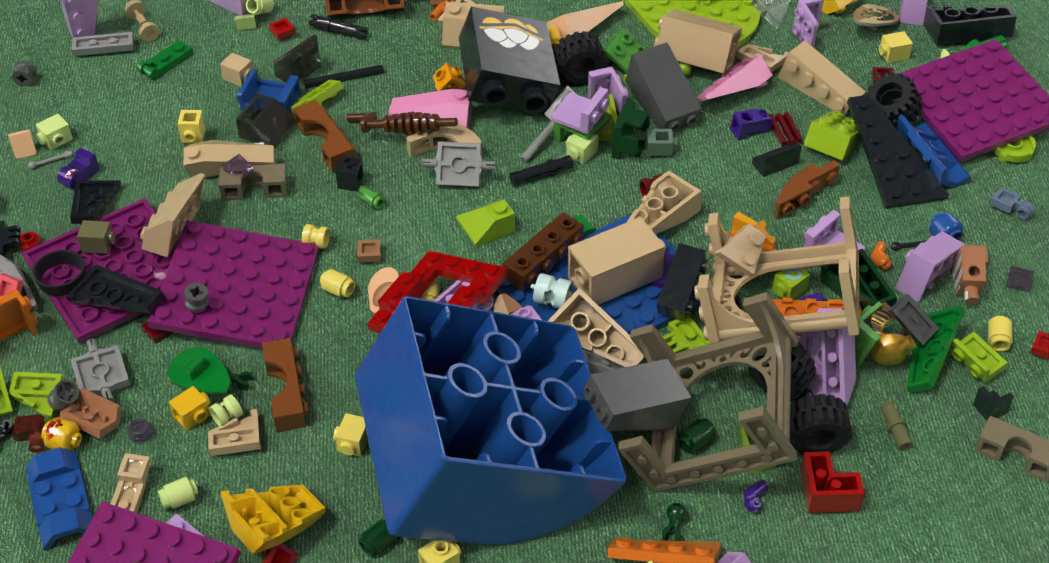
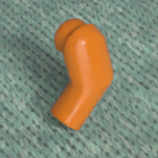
(439, 10)
(879, 257)

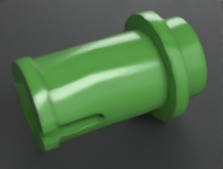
(374, 199)

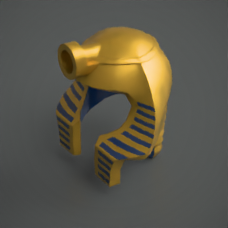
(890, 348)

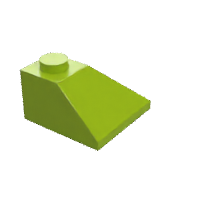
(488, 222)

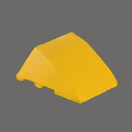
(271, 517)

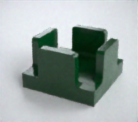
(623, 129)

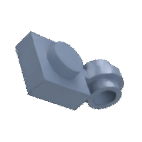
(1008, 200)

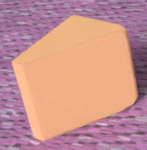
(22, 144)

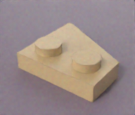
(772, 60)
(743, 249)
(235, 436)

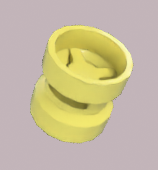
(316, 236)

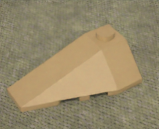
(210, 155)
(668, 203)
(598, 330)

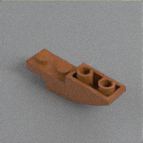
(801, 186)

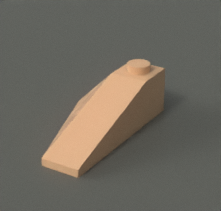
(584, 19)

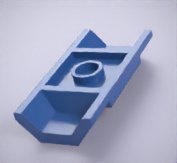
(941, 160)
(58, 495)

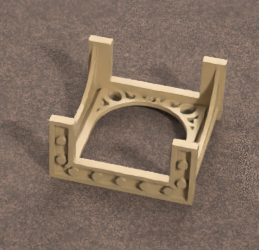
(720, 296)

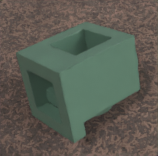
(660, 142)

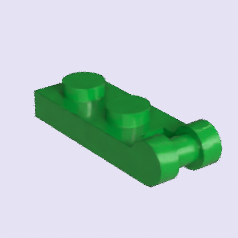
(165, 60)

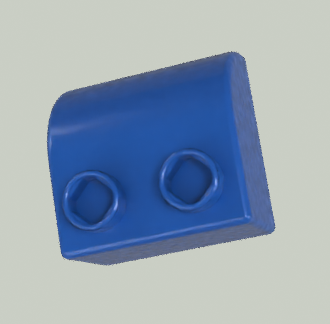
(482, 425)

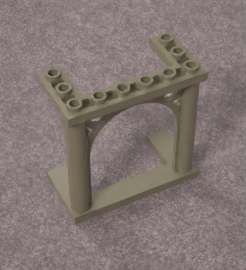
(766, 427)

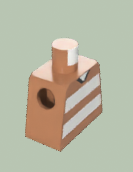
(969, 282)

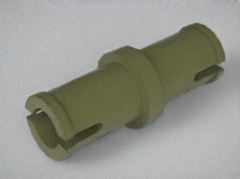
(896, 426)

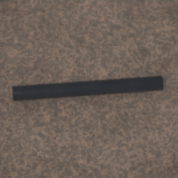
(343, 75)

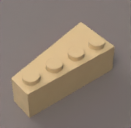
(818, 78)

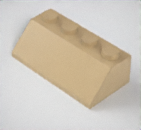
(168, 223)

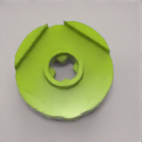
(1020, 152)

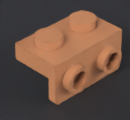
(93, 413)

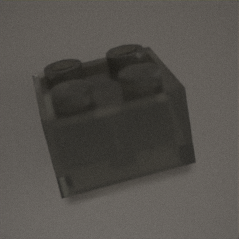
(299, 60)
(264, 121)

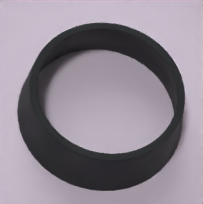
(56, 258)

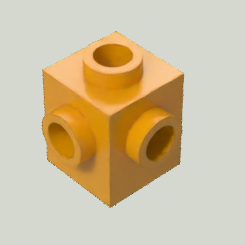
(449, 78)

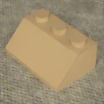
(454, 18)

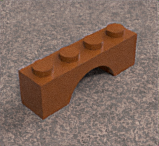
(341, 8)
(314, 120)
(287, 405)

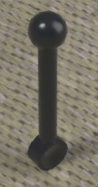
(896, 245)

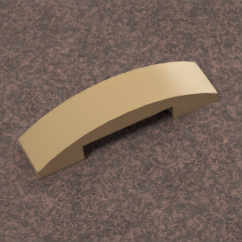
(132, 482)

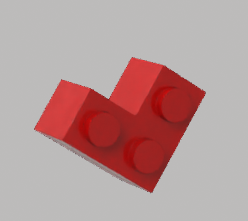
(829, 490)

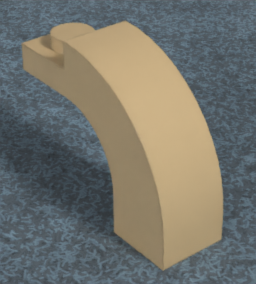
(429, 141)

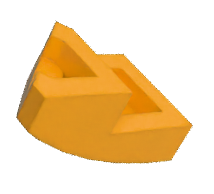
(740, 220)

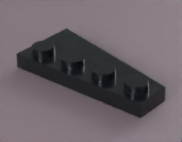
(115, 291)

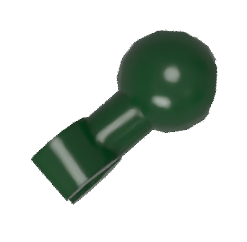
(238, 378)
(675, 516)

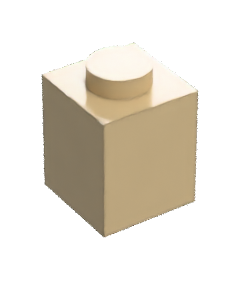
(235, 69)

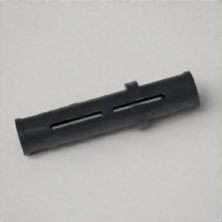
(330, 24)
(550, 167)

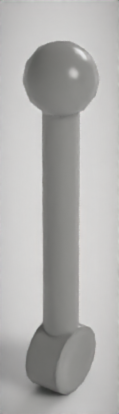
(67, 155)

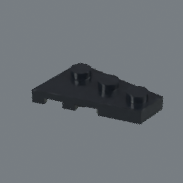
(92, 198)

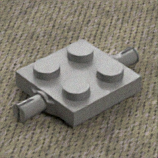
(458, 164)
(100, 370)

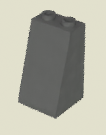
(662, 88)
(638, 397)

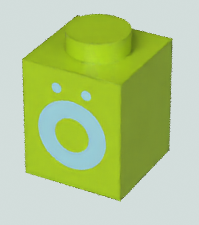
(791, 283)

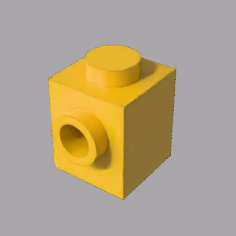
(190, 408)

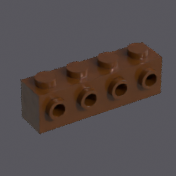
(543, 251)

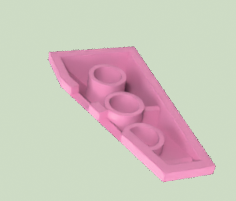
(740, 77)
(445, 103)

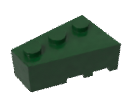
(871, 283)

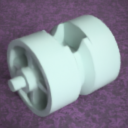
(552, 291)

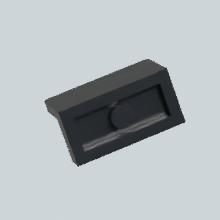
(777, 159)

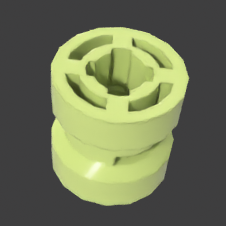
(226, 410)

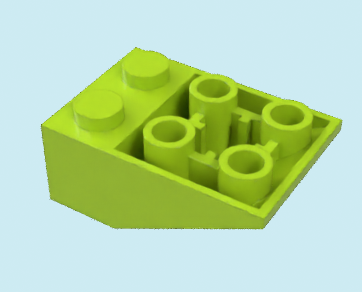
(833, 135)

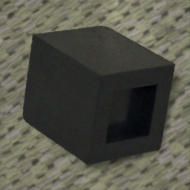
(991, 403)

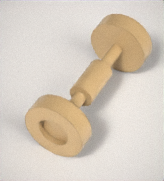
(148, 30)

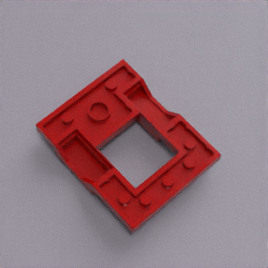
(482, 276)

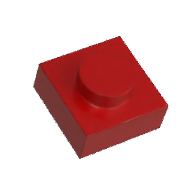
(282, 29)
(1041, 345)

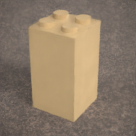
(699, 40)
(616, 261)

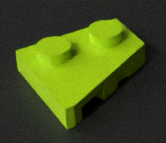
(33, 389)

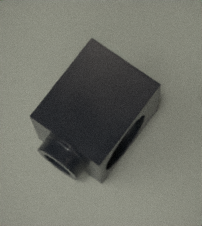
(349, 173)

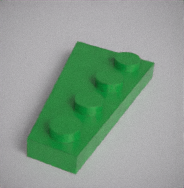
(929, 358)

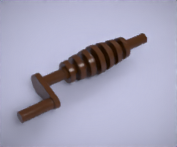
(402, 123)

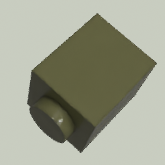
(96, 237)

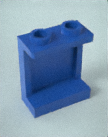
(284, 93)

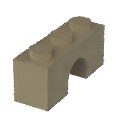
(268, 177)
(1003, 437)

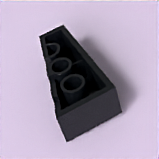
(967, 24)

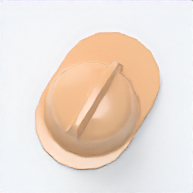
(379, 284)

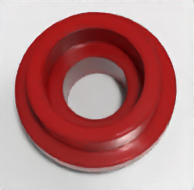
(29, 240)

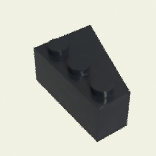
(678, 290)

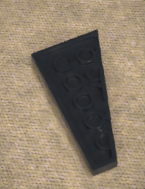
(894, 164)

